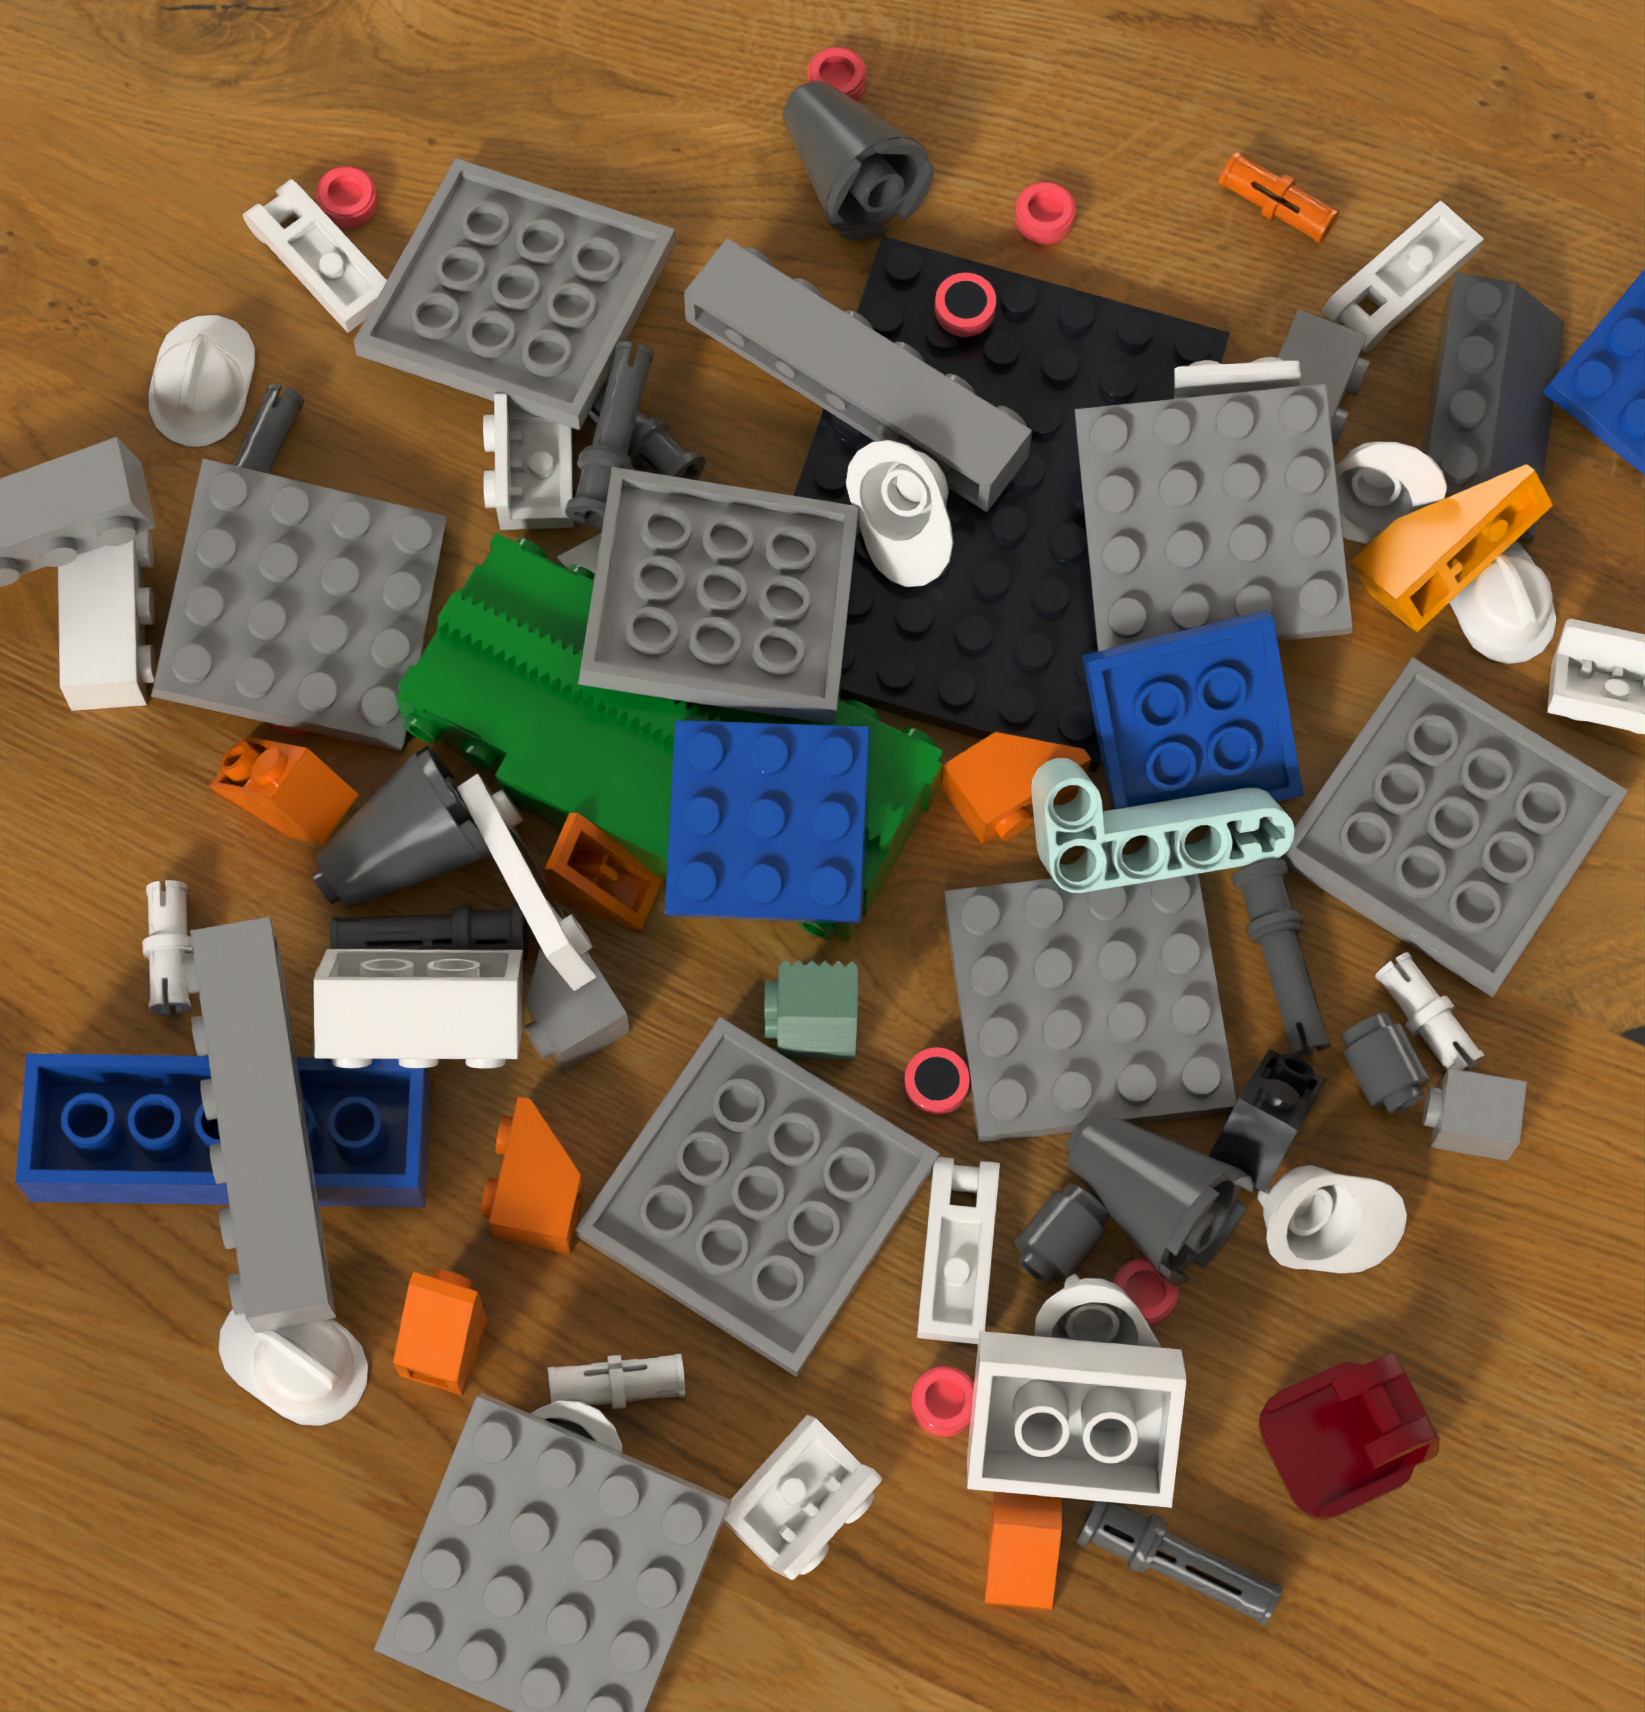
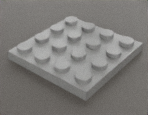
(516, 293)
(1213, 514)
(720, 596)
(298, 605)
(1452, 826)
(1087, 1005)
(757, 1196)
(550, 1569)

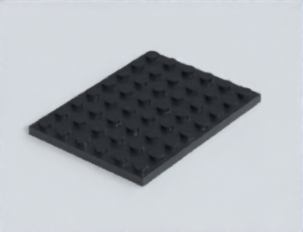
(1014, 608)

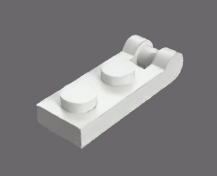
(318, 254)
(1404, 274)
(958, 1253)

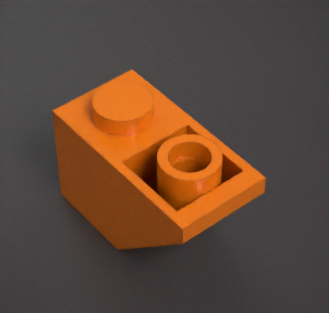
(994, 782)
(284, 788)
(537, 1187)
(440, 1331)

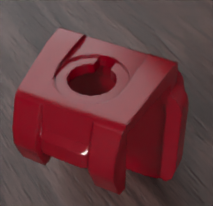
(1347, 1436)

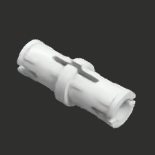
(166, 947)
(1429, 1014)
(618, 1380)

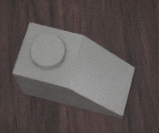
(569, 1021)

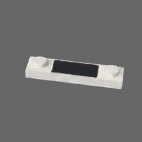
(559, 937)

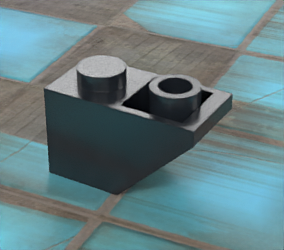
(1268, 1116)

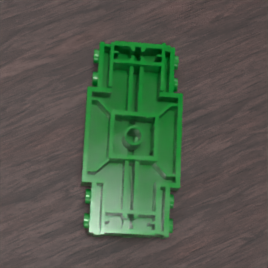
(509, 698)

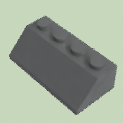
(1489, 381)

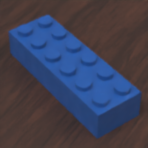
(141, 1134)

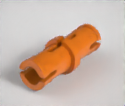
(1243, 178)

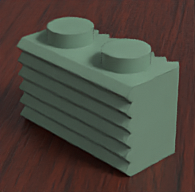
(813, 1010)

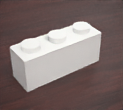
(104, 626)

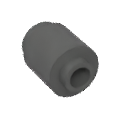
(1385, 1063)
(1061, 1235)

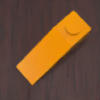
(1444, 546)

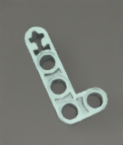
(1163, 823)

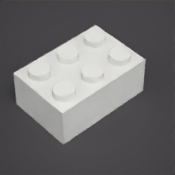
(418, 1006)
(1075, 1419)

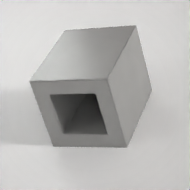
(1475, 1114)

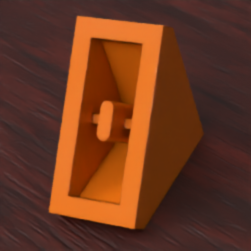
(600, 875)
(1023, 1550)

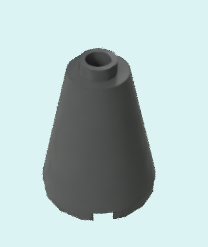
(856, 160)
(401, 836)
(1160, 1193)

